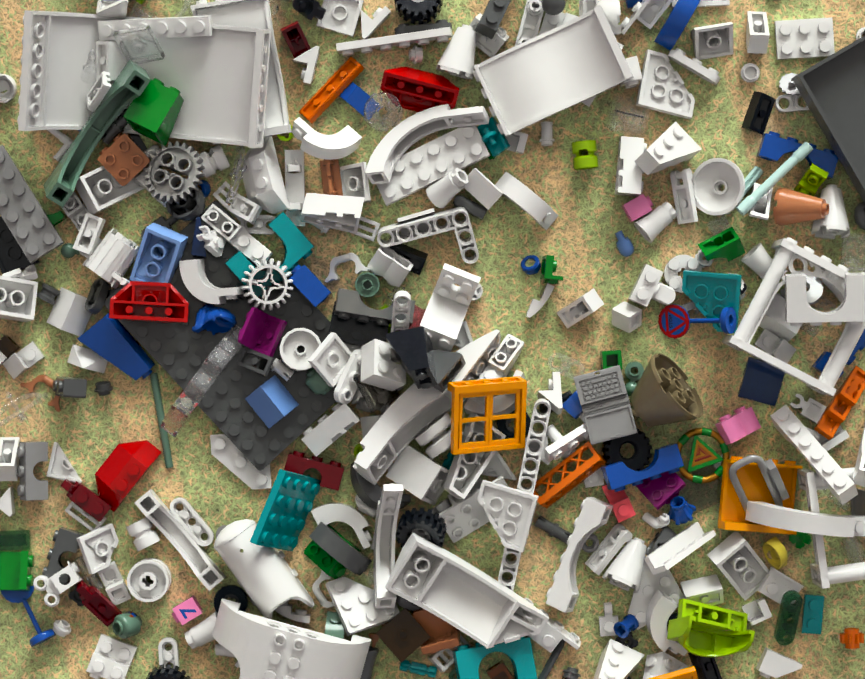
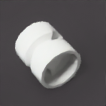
(214, 160)
(143, 534)

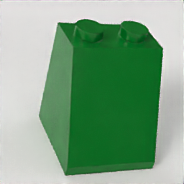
(155, 111)

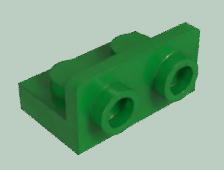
(548, 267)

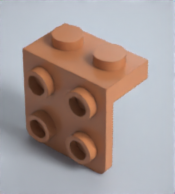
(123, 159)
(441, 633)

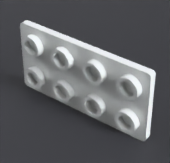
(466, 514)

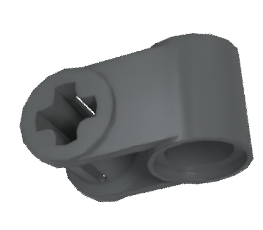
(660, 538)

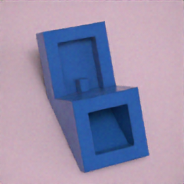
(355, 97)

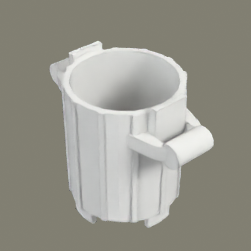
(112, 258)

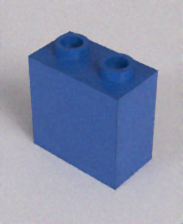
(309, 285)

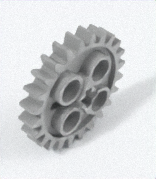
(180, 157)

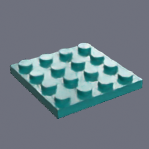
(286, 510)

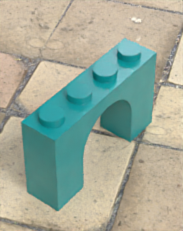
(295, 246)
(519, 652)

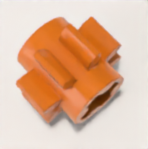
(851, 638)

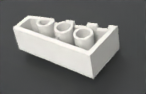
(468, 467)

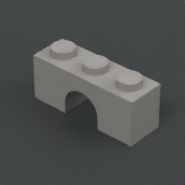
(29, 455)

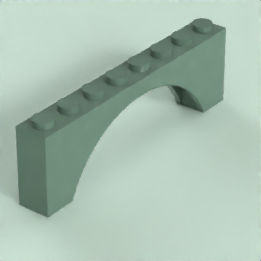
(123, 91)

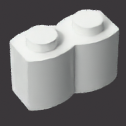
(390, 266)

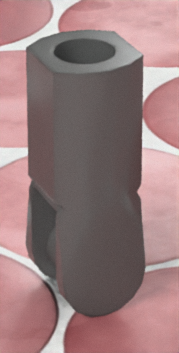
(472, 207)

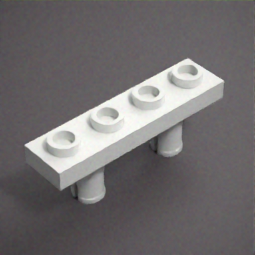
(530, 21)
(564, 443)

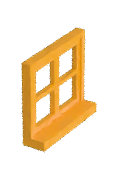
(488, 388)

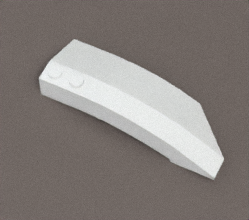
(462, 594)

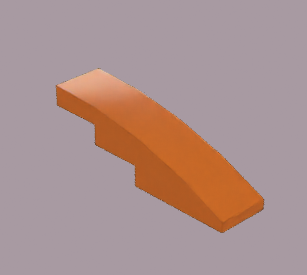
(841, 403)

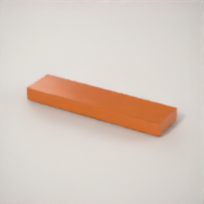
(331, 90)

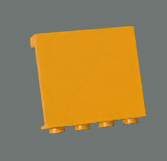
(731, 511)

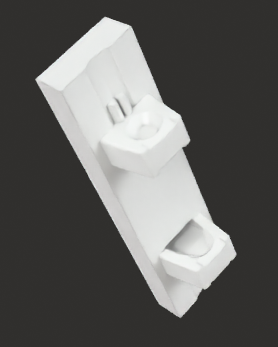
(295, 185)

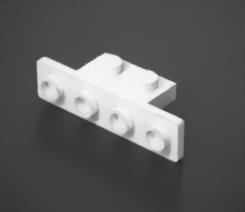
(646, 12)
(553, 633)

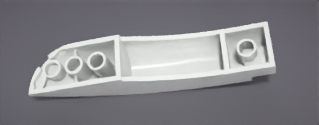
(416, 411)

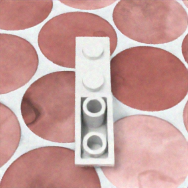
(235, 234)
(501, 362)

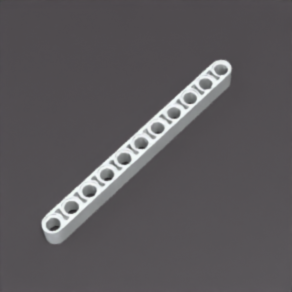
(526, 473)

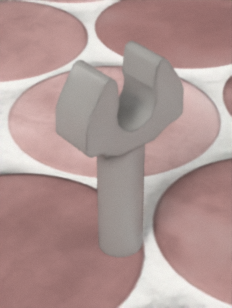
(441, 506)

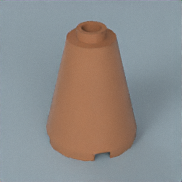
(798, 207)

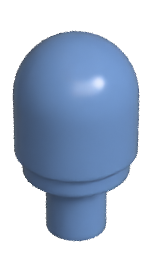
(624, 244)

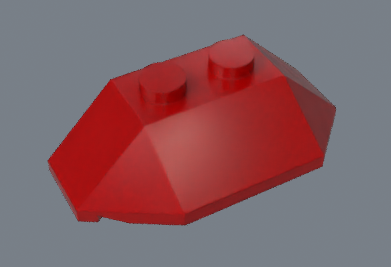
(418, 88)
(149, 303)
(124, 470)

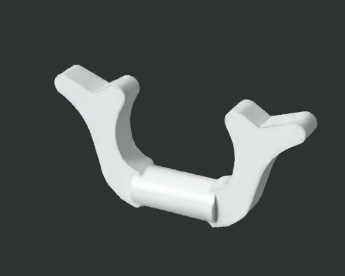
(341, 259)
(318, 593)

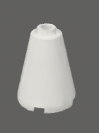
(460, 53)
(836, 221)
(628, 566)

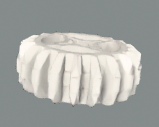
(268, 275)

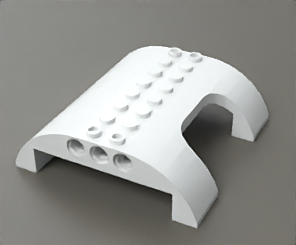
(286, 651)

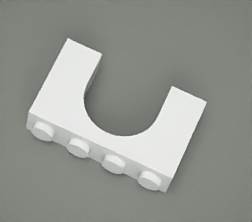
(850, 310)

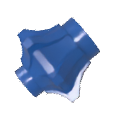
(681, 510)

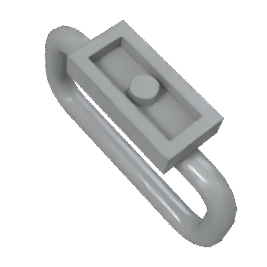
(770, 474)

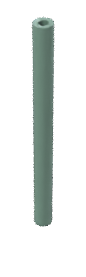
(160, 417)

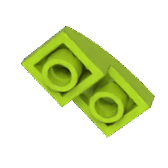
(811, 180)

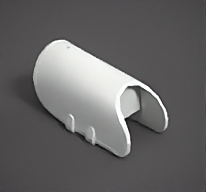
(259, 569)

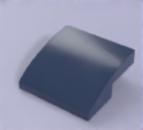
(761, 382)

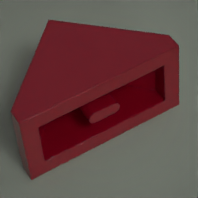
(295, 39)

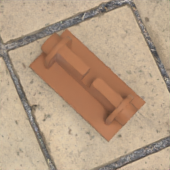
(331, 177)

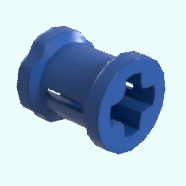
(628, 624)

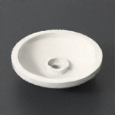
(707, 183)

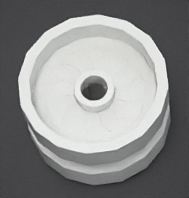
(289, 344)
(438, 435)
(138, 583)

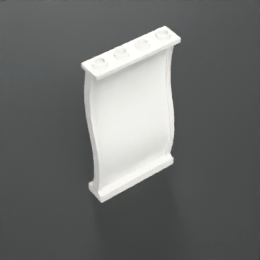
(254, 15)
(552, 72)

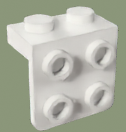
(660, 664)

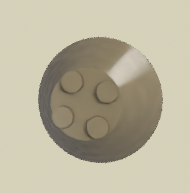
(664, 394)

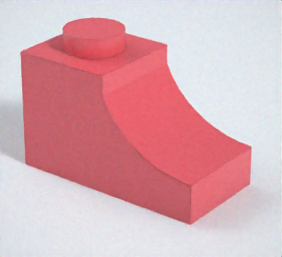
(621, 504)

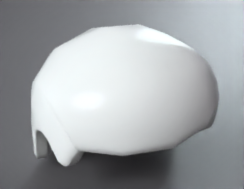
(9, 84)

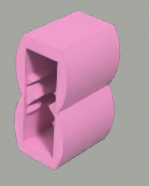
(737, 425)

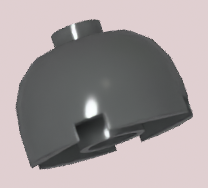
(189, 209)

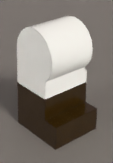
(7, 348)

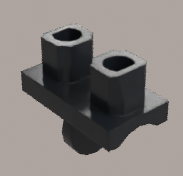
(309, 8)

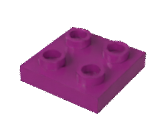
(661, 490)

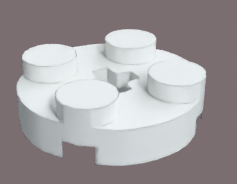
(674, 266)

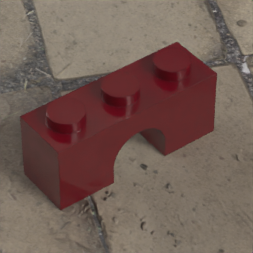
(330, 472)

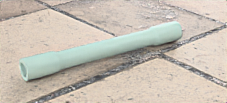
(751, 200)

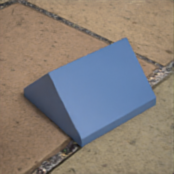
(271, 401)

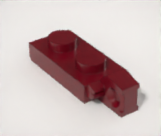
(86, 499)
(97, 603)

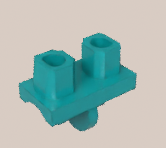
(491, 136)

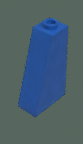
(118, 347)

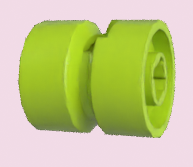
(586, 161)

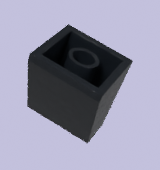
(415, 354)

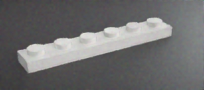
(162, 27)
(387, 42)

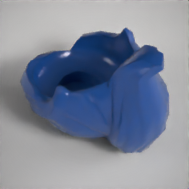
(214, 319)

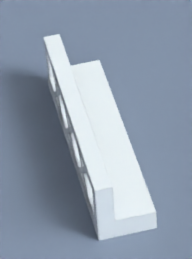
(677, 548)

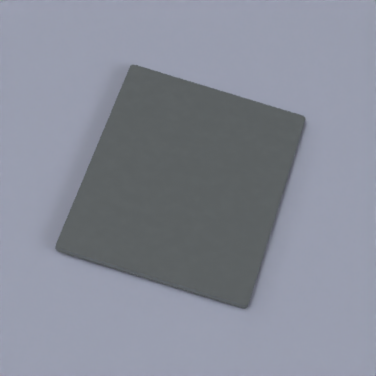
(184, 351)

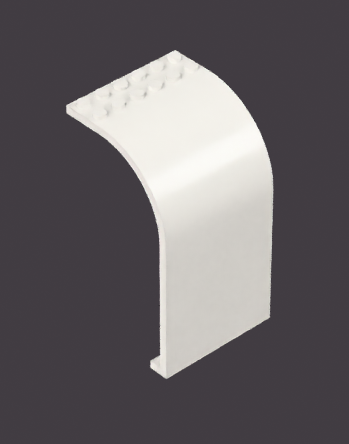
(218, 78)

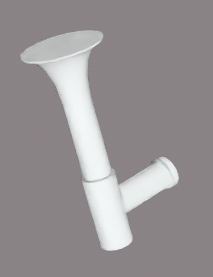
(66, 143)

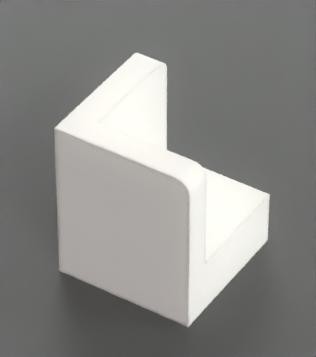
(517, 142)
(626, 317)
(757, 611)

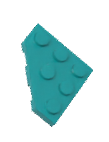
(713, 293)

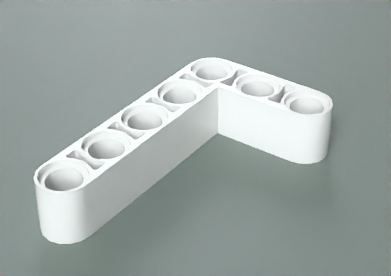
(434, 228)

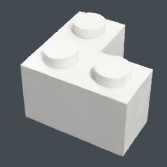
(377, 367)

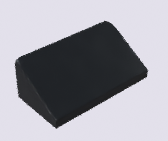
(758, 112)
(415, 256)
(705, 667)

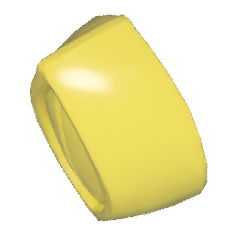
(777, 552)

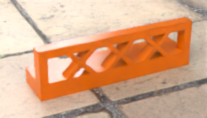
(573, 479)

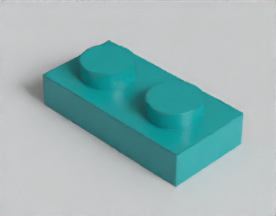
(812, 614)

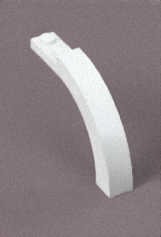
(412, 130)
(805, 521)
(384, 543)

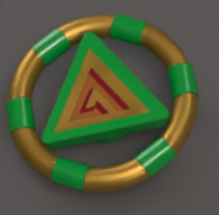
(702, 455)

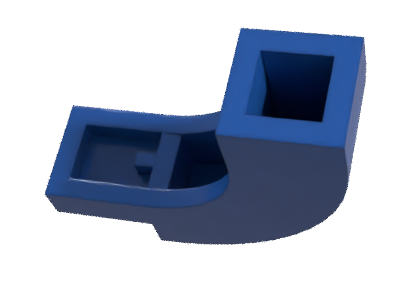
(676, 23)

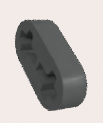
(97, 296)

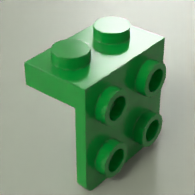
(326, 561)
(16, 570)

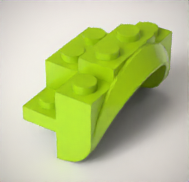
(701, 627)

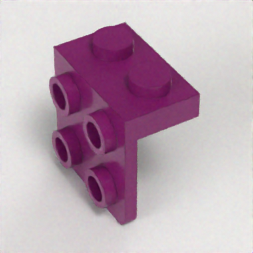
(261, 332)

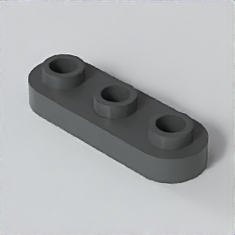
(405, 28)

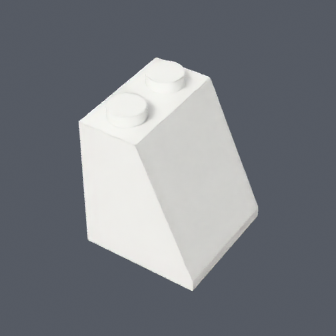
(418, 474)

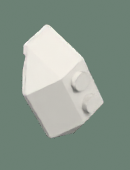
(264, 178)

